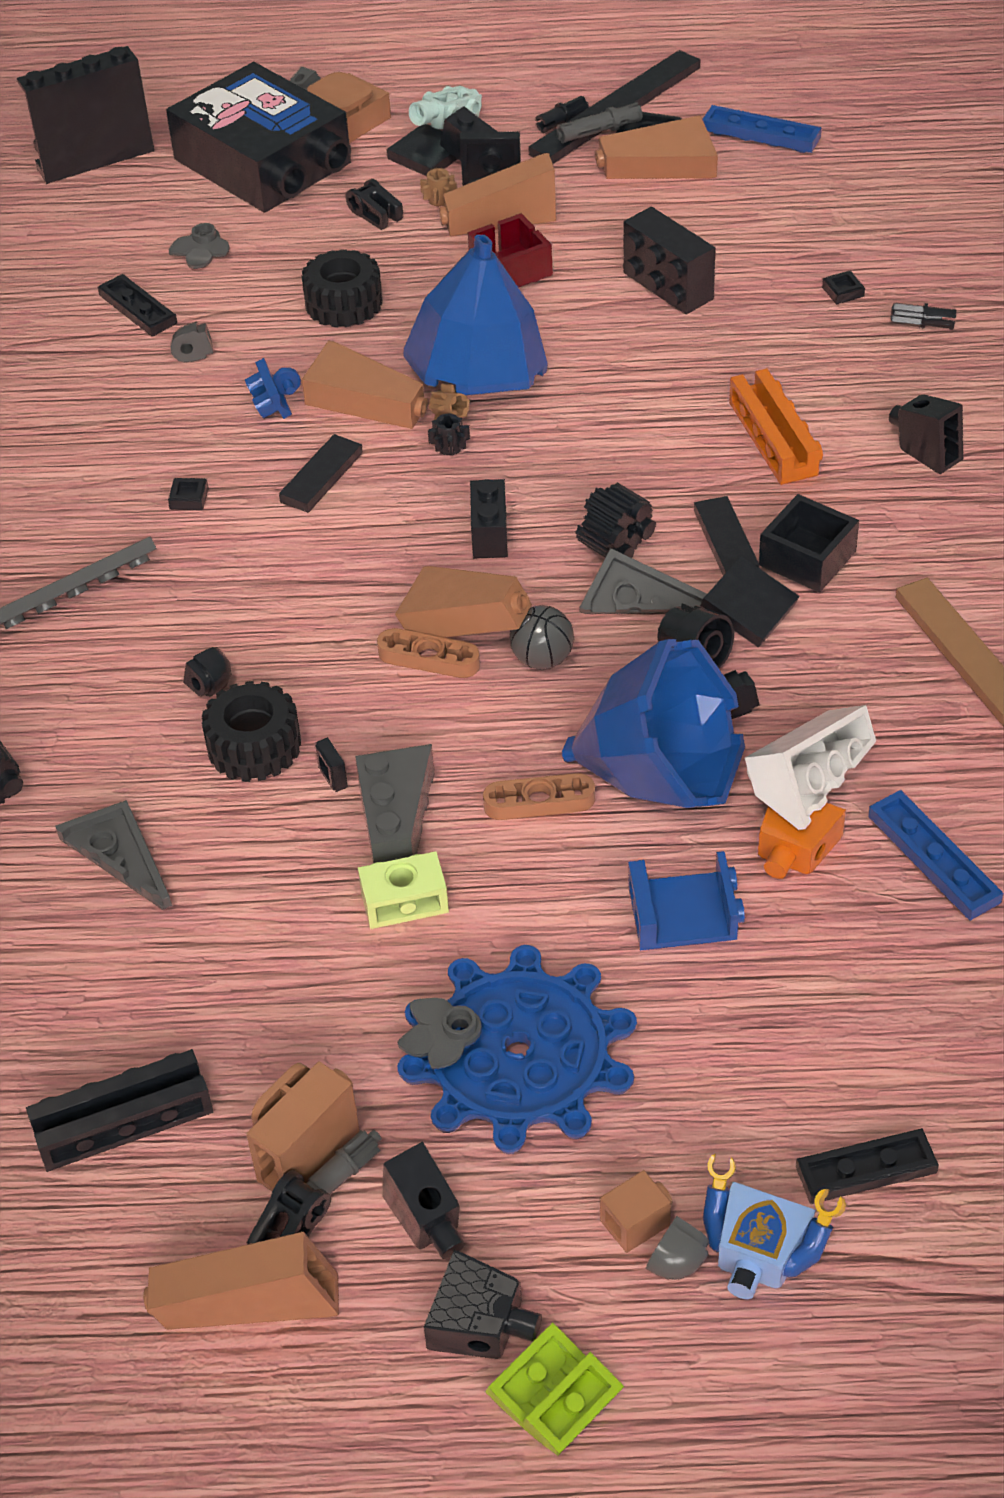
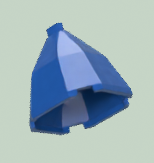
(477, 329)
(664, 729)

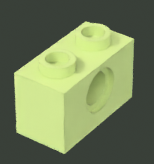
(403, 890)

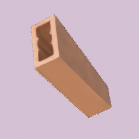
(659, 152)
(515, 190)
(362, 388)
(462, 603)
(244, 1285)

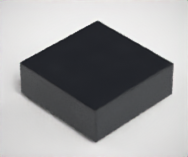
(843, 287)
(188, 494)
(331, 764)

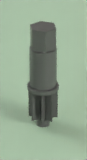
(346, 1161)

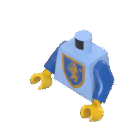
(762, 1234)

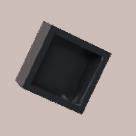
(808, 542)

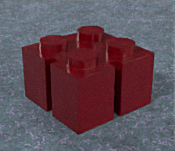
(521, 249)

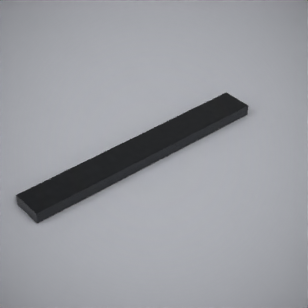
(639, 90)

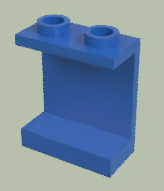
(685, 907)

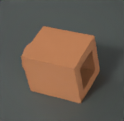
(636, 1210)

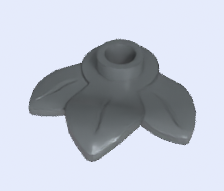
(200, 246)
(436, 1031)

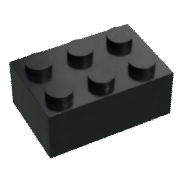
(669, 260)

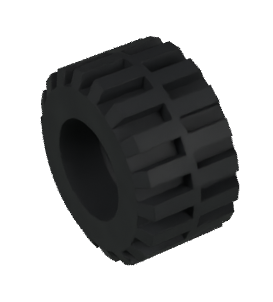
(342, 288)
(251, 731)

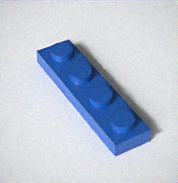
(762, 129)
(935, 855)

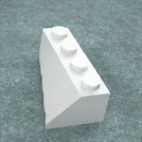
(810, 761)

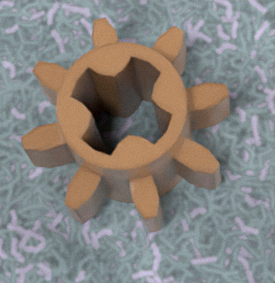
(437, 184)
(448, 401)

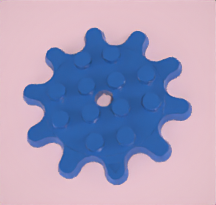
(563, 1059)

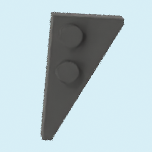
(635, 588)
(117, 846)

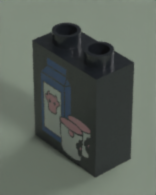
(259, 136)

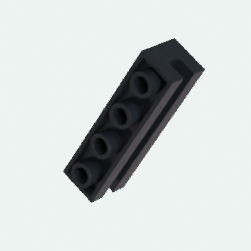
(119, 1110)

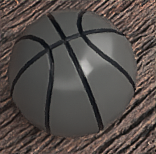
(543, 638)

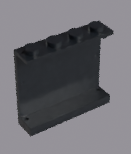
(87, 113)

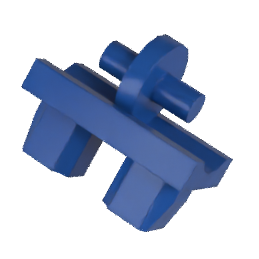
(271, 389)

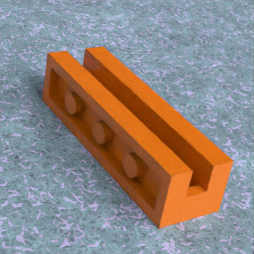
(775, 427)

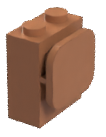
(363, 102)
(301, 1122)

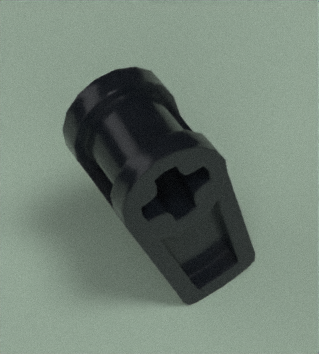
(374, 204)
(299, 1206)

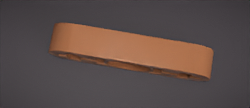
(453, 649)
(549, 784)

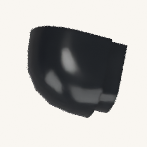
(207, 672)
(745, 691)

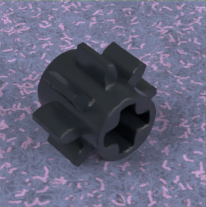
(448, 434)

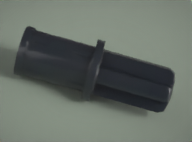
(561, 113)
(922, 315)

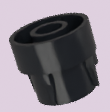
(702, 624)

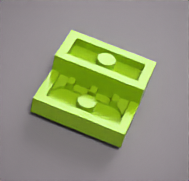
(554, 1389)

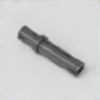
(607, 120)

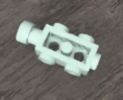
(438, 106)

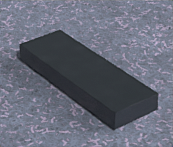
(137, 305)
(320, 473)
(723, 532)
(867, 1165)

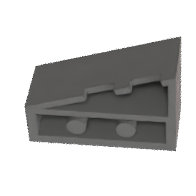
(395, 798)

